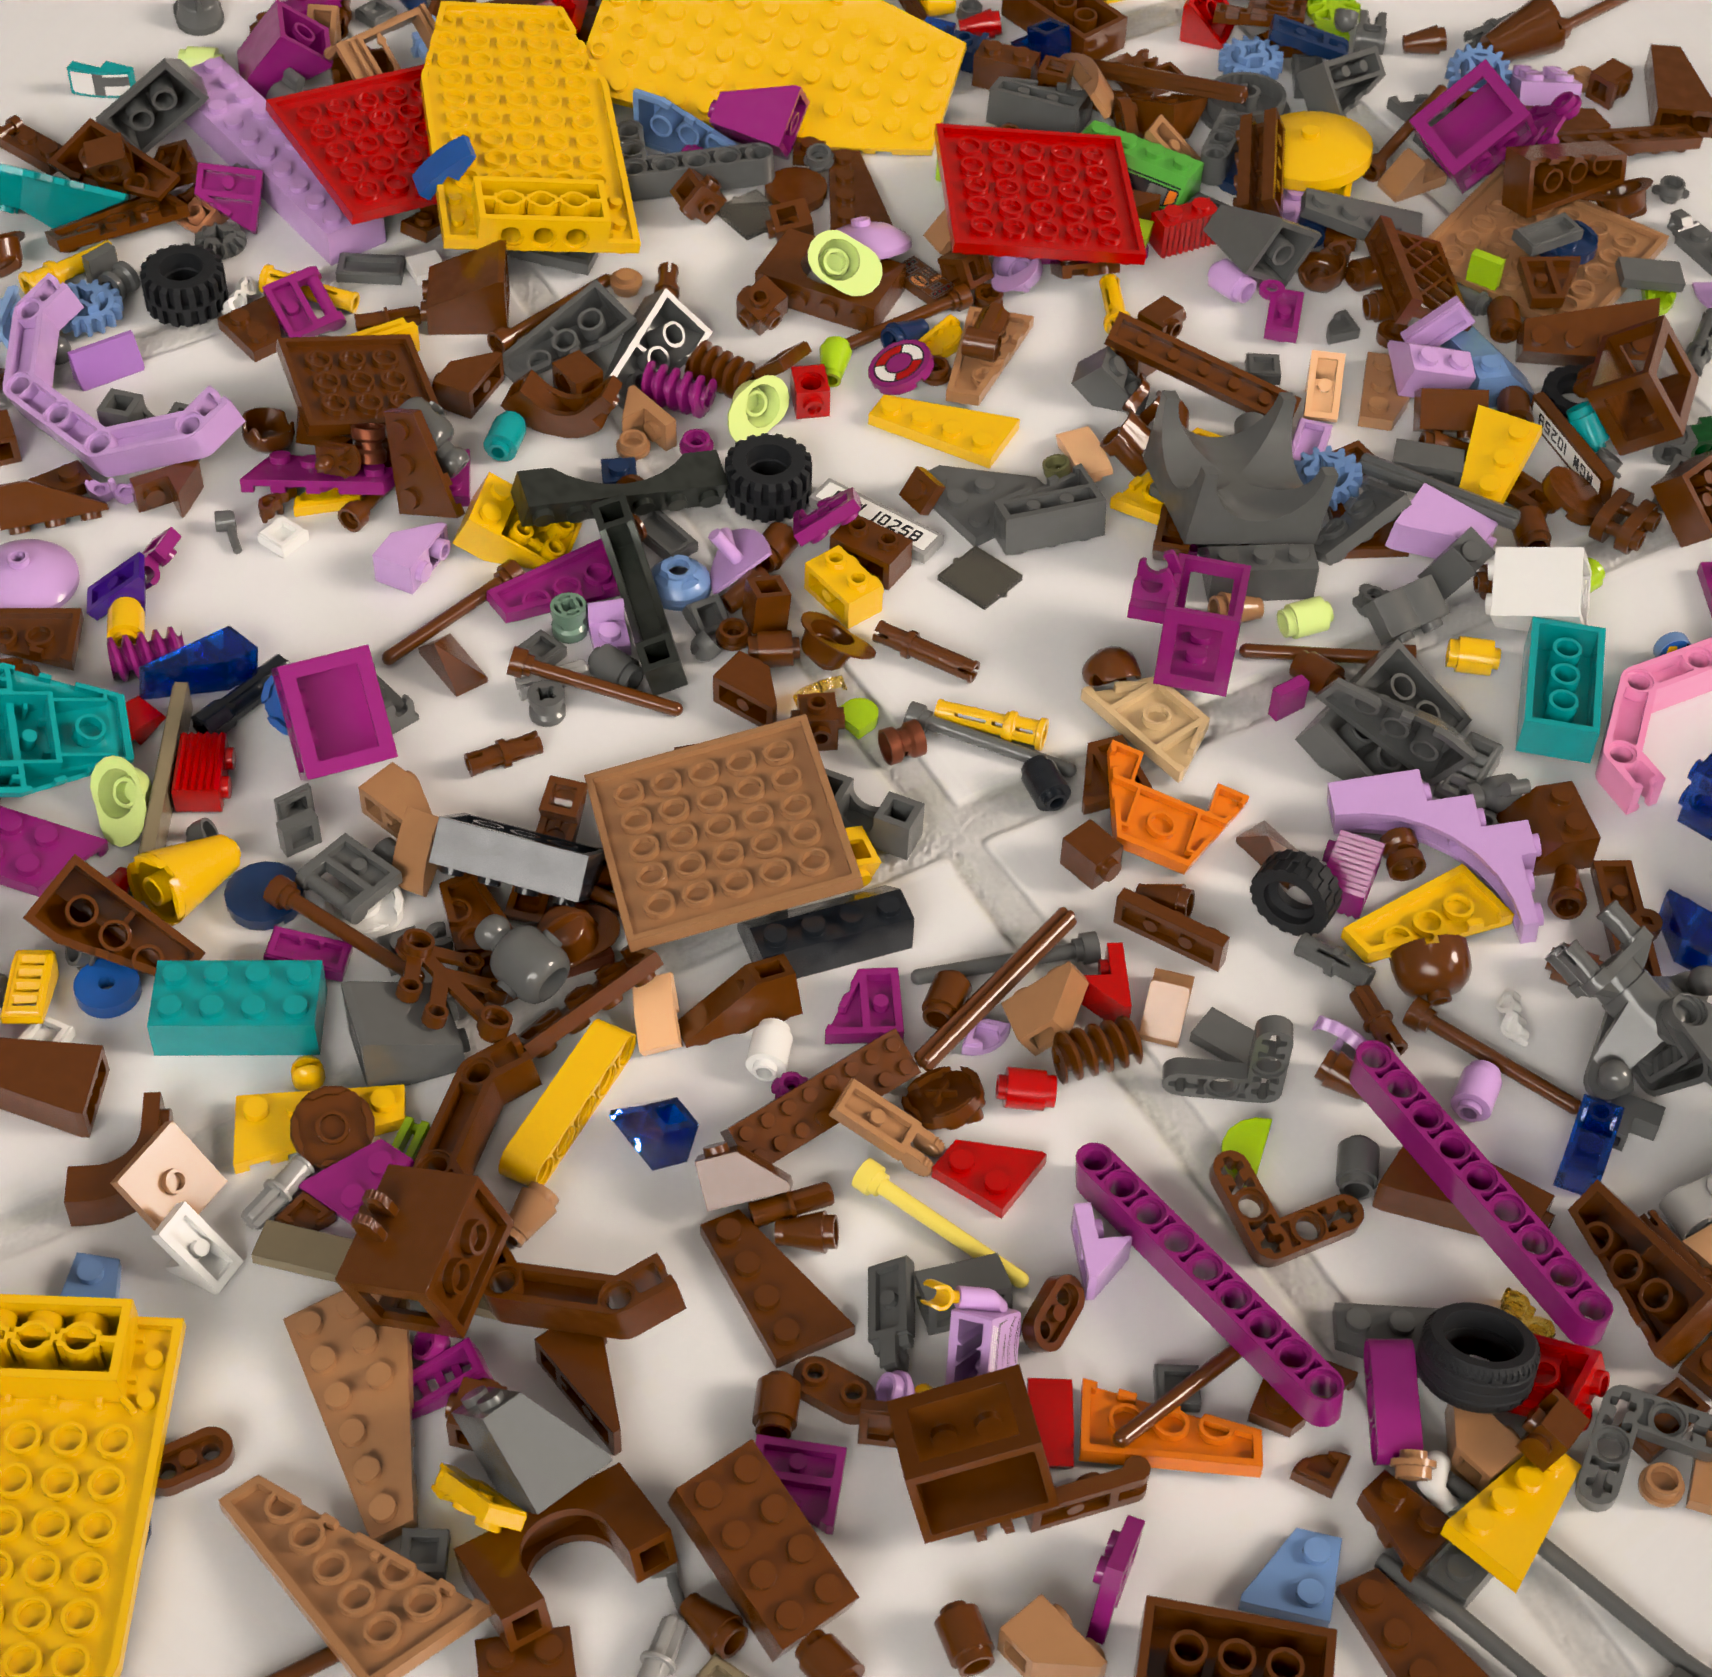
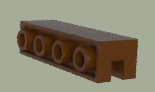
(1260, 164)

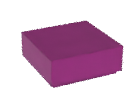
(1288, 697)

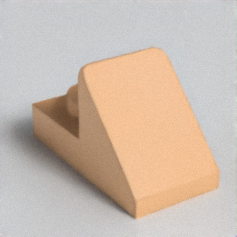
(1324, 386)

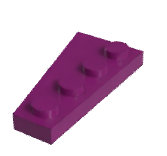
(290, 471)
(579, 572)

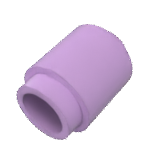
(1231, 281)
(1477, 1091)

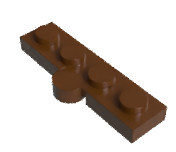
(1618, 882)

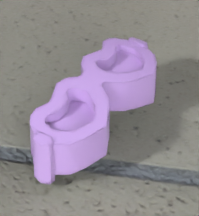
(109, 490)
(1341, 1030)

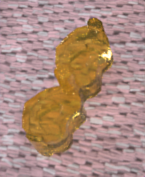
(821, 686)
(1520, 1307)

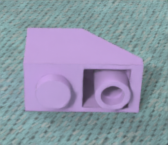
(410, 556)

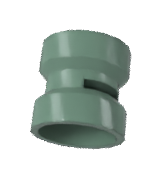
(569, 617)

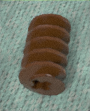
(720, 365)
(1096, 1046)

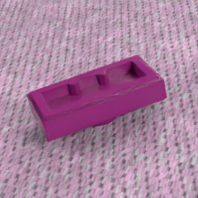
(297, 945)

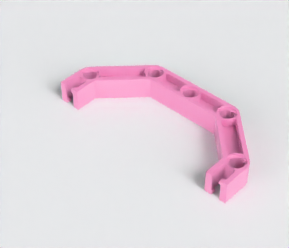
(1641, 691)

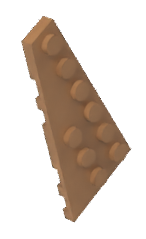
(366, 1401)
(353, 1591)

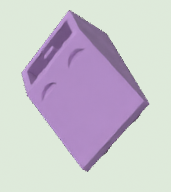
(1541, 87)

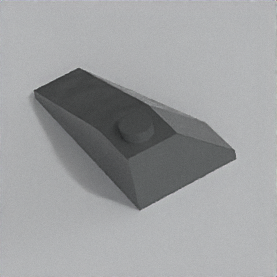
(582, 324)
(663, 333)

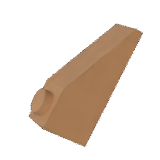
(388, 795)

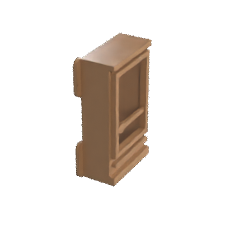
(357, 55)

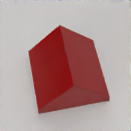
(1198, 24)

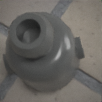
(450, 458)
(523, 959)

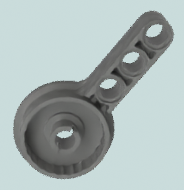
(1224, 120)

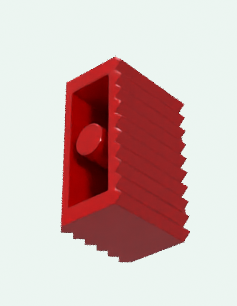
(1181, 227)
(202, 772)

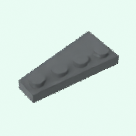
(1354, 215)

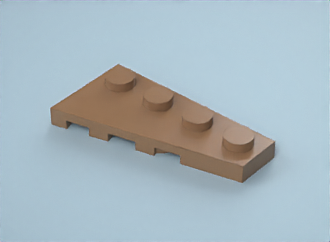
(974, 377)

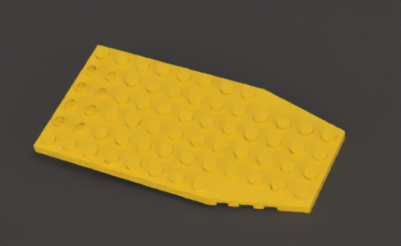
(864, 64)
(540, 132)
(78, 1475)

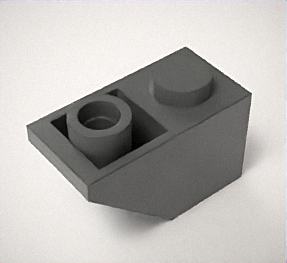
(1106, 380)

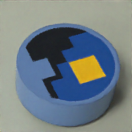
(1670, 642)

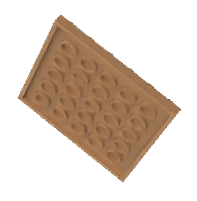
(1489, 226)
(721, 832)

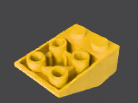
(496, 535)

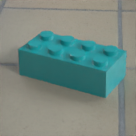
(1561, 690)
(237, 1007)

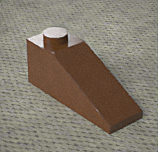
(583, 1375)

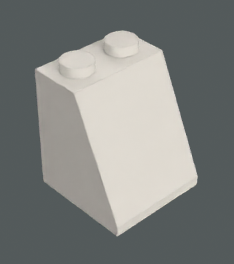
(1538, 584)

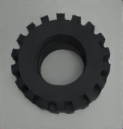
(184, 285)
(768, 477)

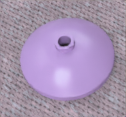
(880, 237)
(36, 574)

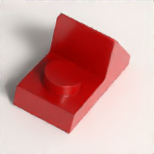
(1109, 990)

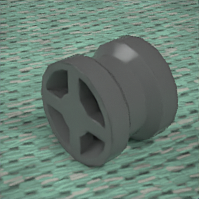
(121, 277)
(546, 703)

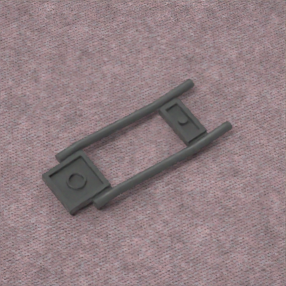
(1459, 1579)

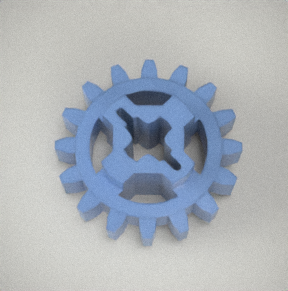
(1251, 56)
(1470, 58)
(100, 308)
(1349, 472)

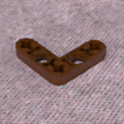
(1278, 1229)

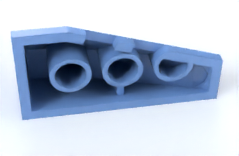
(670, 127)
(1491, 367)

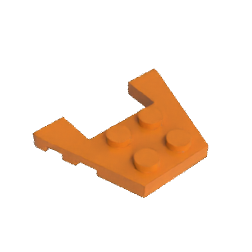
(1159, 824)

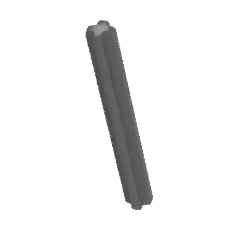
(1413, 481)

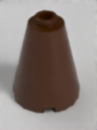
(1527, 32)

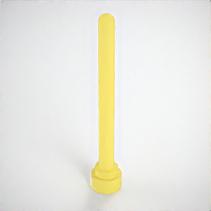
(873, 1180)

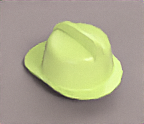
(844, 263)
(757, 407)
(120, 799)

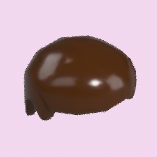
(1323, 270)
(267, 430)
(1109, 666)

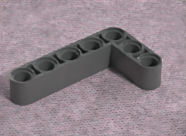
(656, 174)

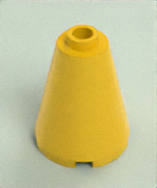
(182, 875)

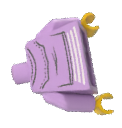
(981, 1331)

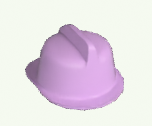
(1015, 273)

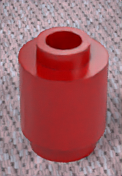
(1026, 1089)

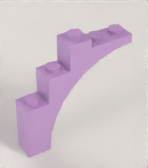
(1496, 853)

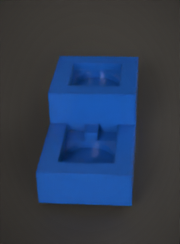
(448, 161)

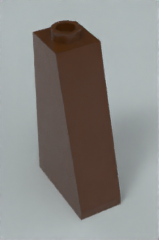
(1676, 91)
(53, 1082)
(1413, 1194)

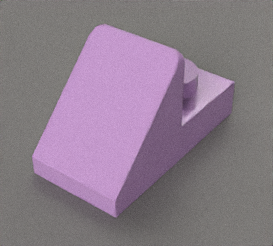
(608, 624)
(1096, 1256)

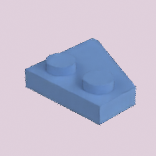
(1297, 1580)

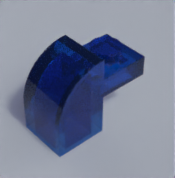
(1048, 37)

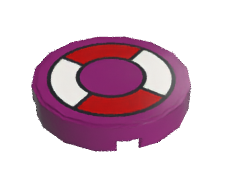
(900, 367)

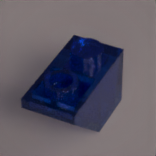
(1687, 930)
(658, 1130)
(1588, 1144)

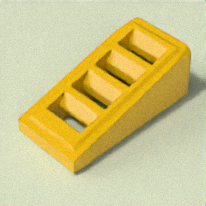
(30, 982)

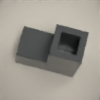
(1639, 1118)

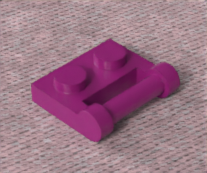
(293, 308)

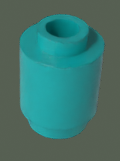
(1588, 425)
(505, 436)

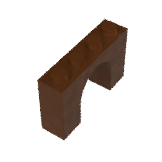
(789, 270)
(599, 1510)

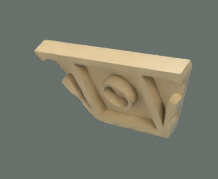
(1153, 720)

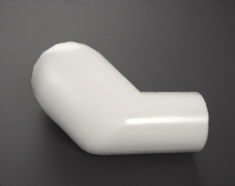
(1436, 1489)

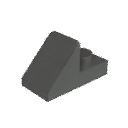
(1459, 562)

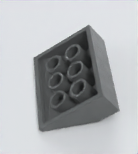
(1392, 673)

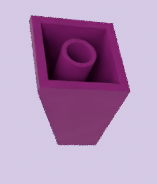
(283, 41)
(761, 115)

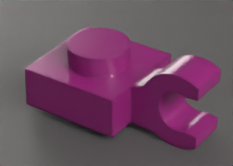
(159, 552)

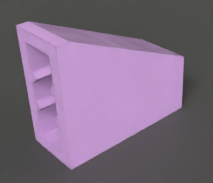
(1435, 523)

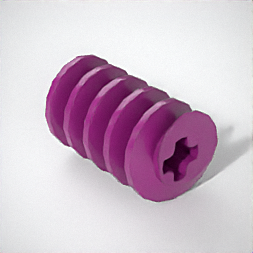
(677, 392)
(132, 656)

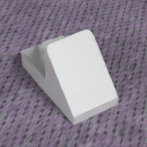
(196, 1249)

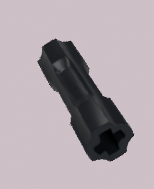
(224, 713)

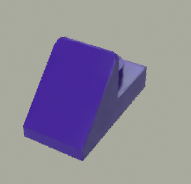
(123, 581)

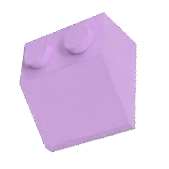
(1429, 367)

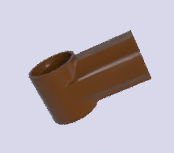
(985, 337)

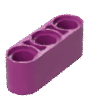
(1391, 1398)

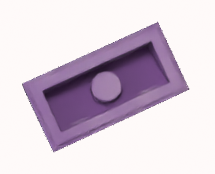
(106, 361)

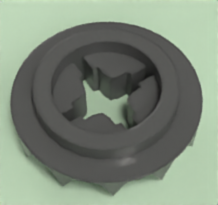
(233, 239)

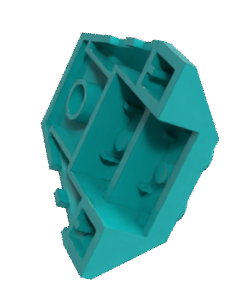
(52, 198)
(56, 731)

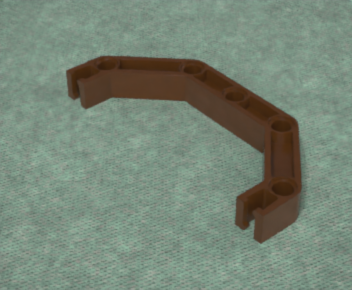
(531, 1293)

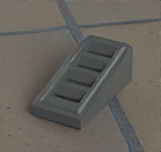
(1488, 759)

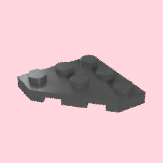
(970, 498)

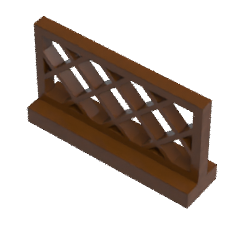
(1398, 277)

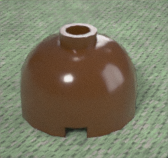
(1432, 969)

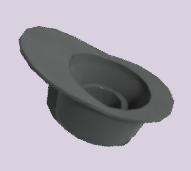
(198, 16)

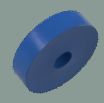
(110, 1002)

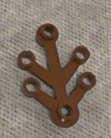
(418, 950)

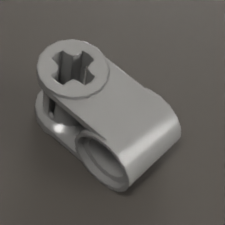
(1689, 1206)

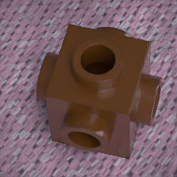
(701, 201)
(761, 306)
(823, 718)

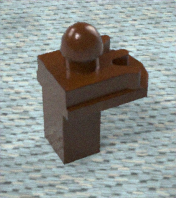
(337, 457)

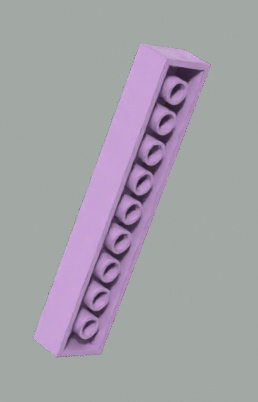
(244, 133)

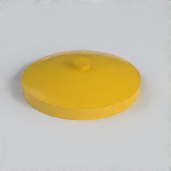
(1324, 150)

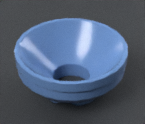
(683, 589)

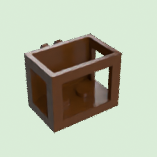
(1637, 405)
(427, 1242)
(972, 1455)

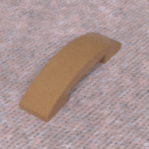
(1093, 82)

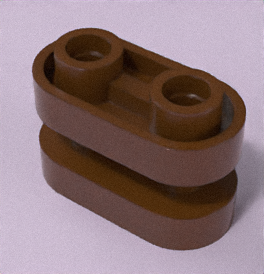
(1634, 530)

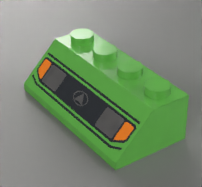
(1155, 167)

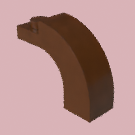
(560, 412)
(88, 1189)

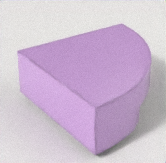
(985, 1037)

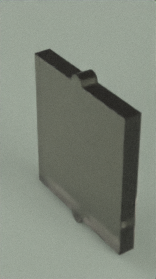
(747, 214)
(980, 577)

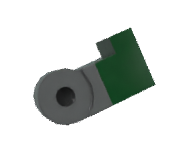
(1695, 441)

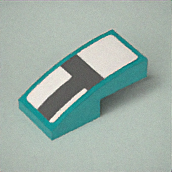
(102, 82)

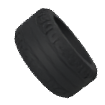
(1472, 1382)

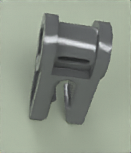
(1369, 34)

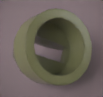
(1053, 462)

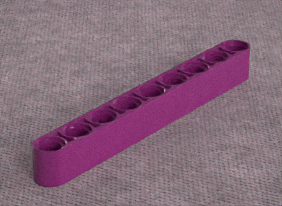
(1459, 1173)
(1210, 1286)

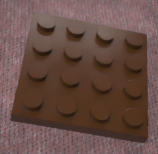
(351, 379)

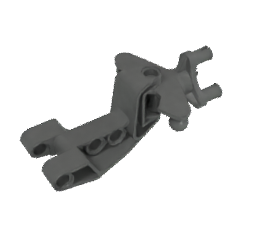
(1651, 1023)

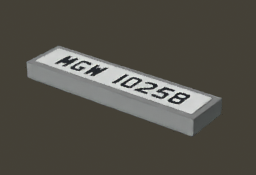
(924, 539)

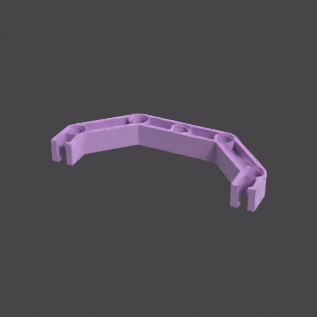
(110, 449)

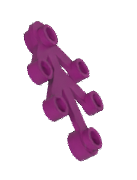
(1561, 109)

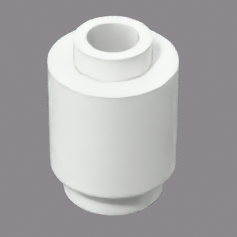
(769, 1049)

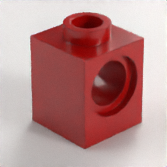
(810, 391)

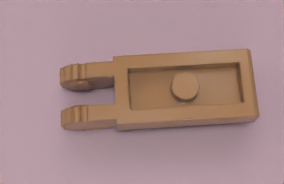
(887, 1127)

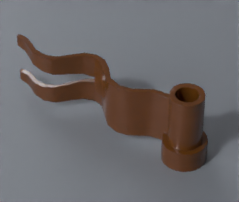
(1131, 439)

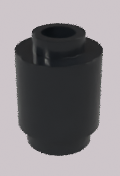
(1045, 783)

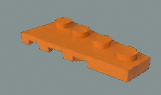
(1173, 1443)

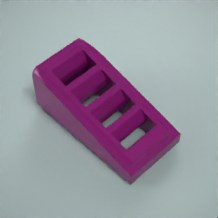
(448, 1361)

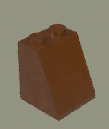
(468, 293)

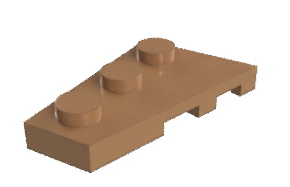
(1379, 400)

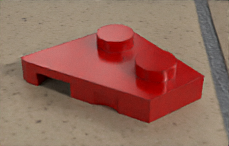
(988, 1173)

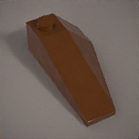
(1178, 109)
(151, 179)
(102, 920)

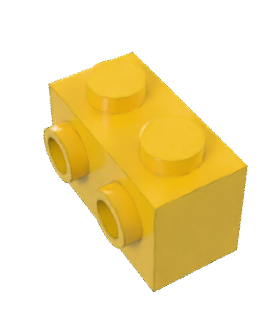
(843, 586)

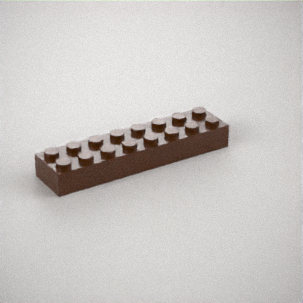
(805, 1109)

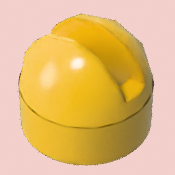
(307, 1073)

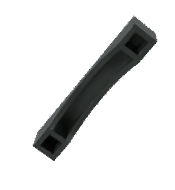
(553, 497)
(640, 595)

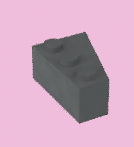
(1341, 82)
(1038, 107)
(1050, 515)

